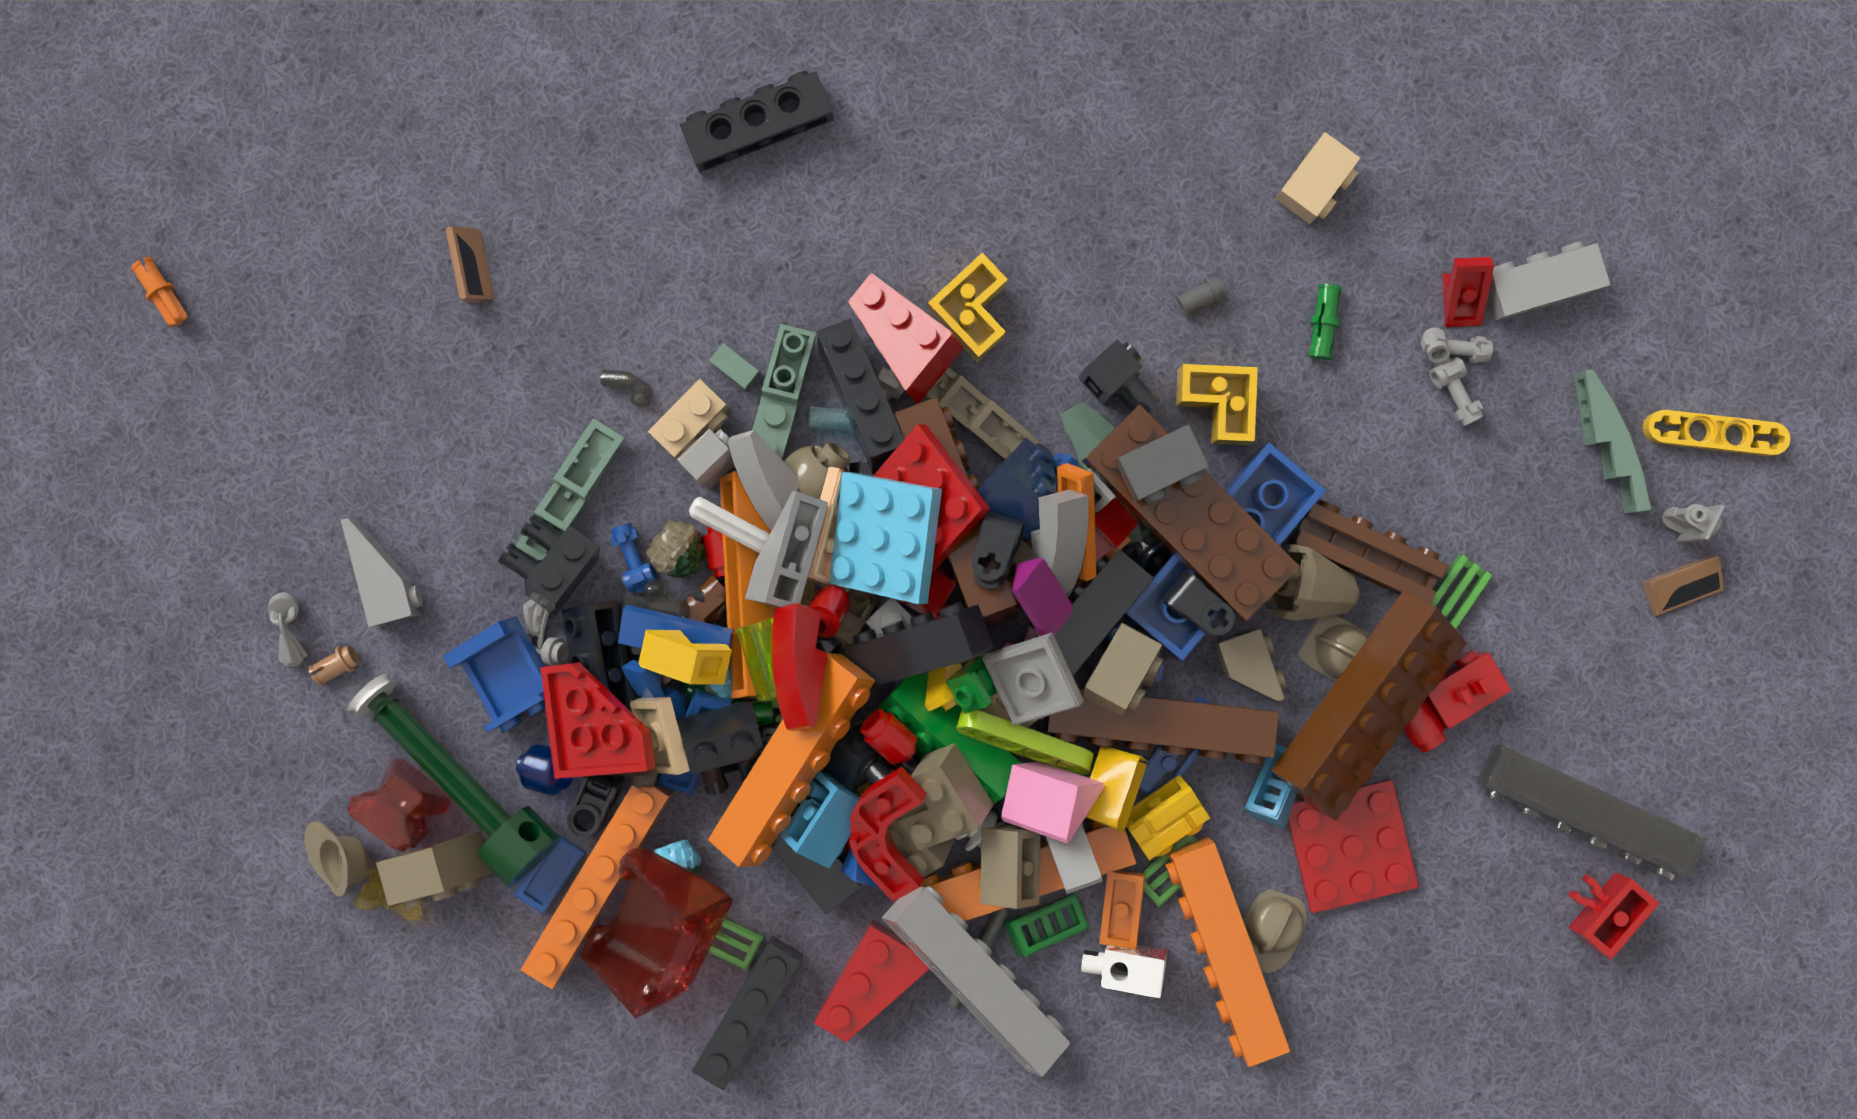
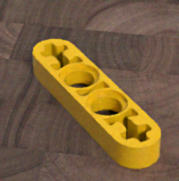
(1715, 433)

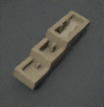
(979, 414)

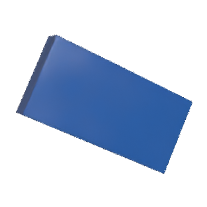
(548, 878)

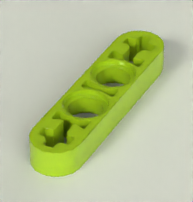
(1025, 742)

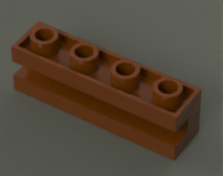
(1368, 553)

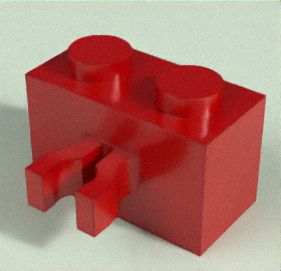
(1467, 688)
(1612, 913)

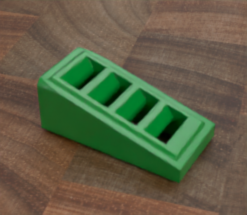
(1017, 937)

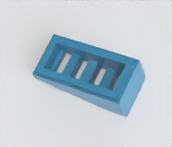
(1260, 795)

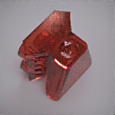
(399, 806)

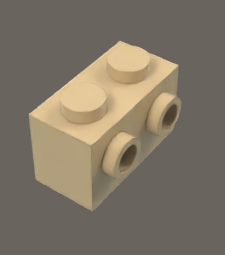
(1318, 178)
(690, 419)

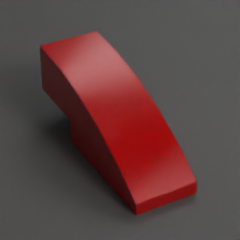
(797, 665)

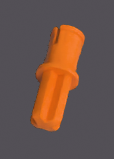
(160, 292)

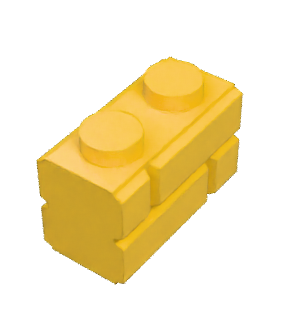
(1166, 818)

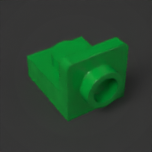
(972, 686)

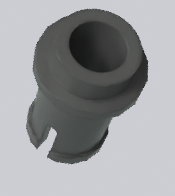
(1201, 296)

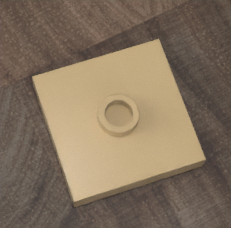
(660, 719)

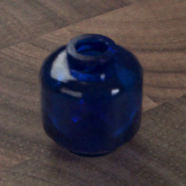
(537, 771)

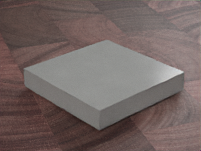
(1033, 679)

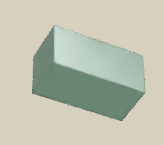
(734, 366)

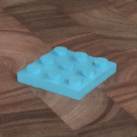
(885, 537)

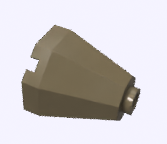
(1314, 589)

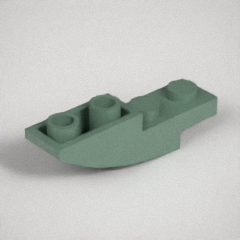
(784, 387)
(1086, 431)

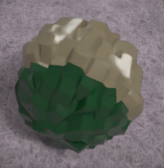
(677, 549)

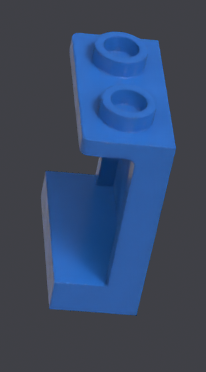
(503, 672)

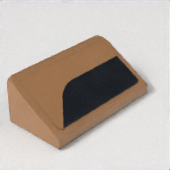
(469, 264)
(1684, 585)

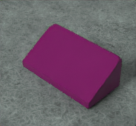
(1041, 596)

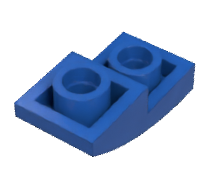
(648, 685)

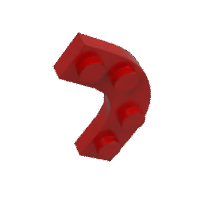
(871, 835)

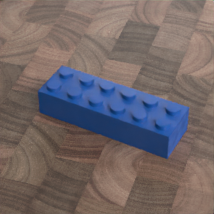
(1275, 496)

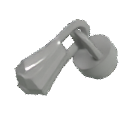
(282, 610)
(553, 650)

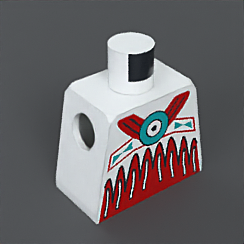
(1144, 965)

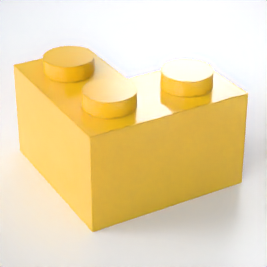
(962, 307)
(1230, 394)

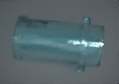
(829, 419)

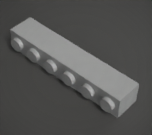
(977, 980)

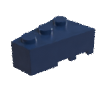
(1018, 483)

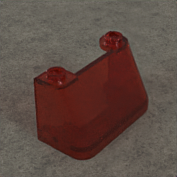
(657, 933)

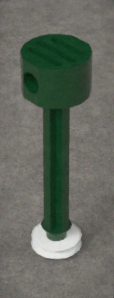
(514, 842)

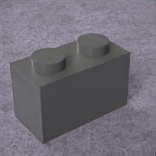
(1161, 464)

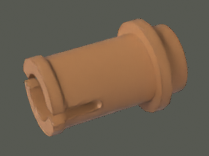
(334, 665)

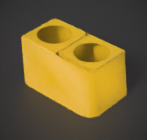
(1121, 779)

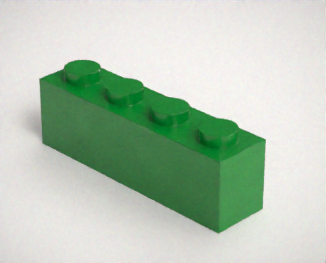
(938, 729)

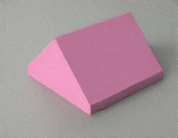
(1048, 799)

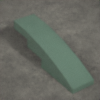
(1605, 426)
(575, 482)

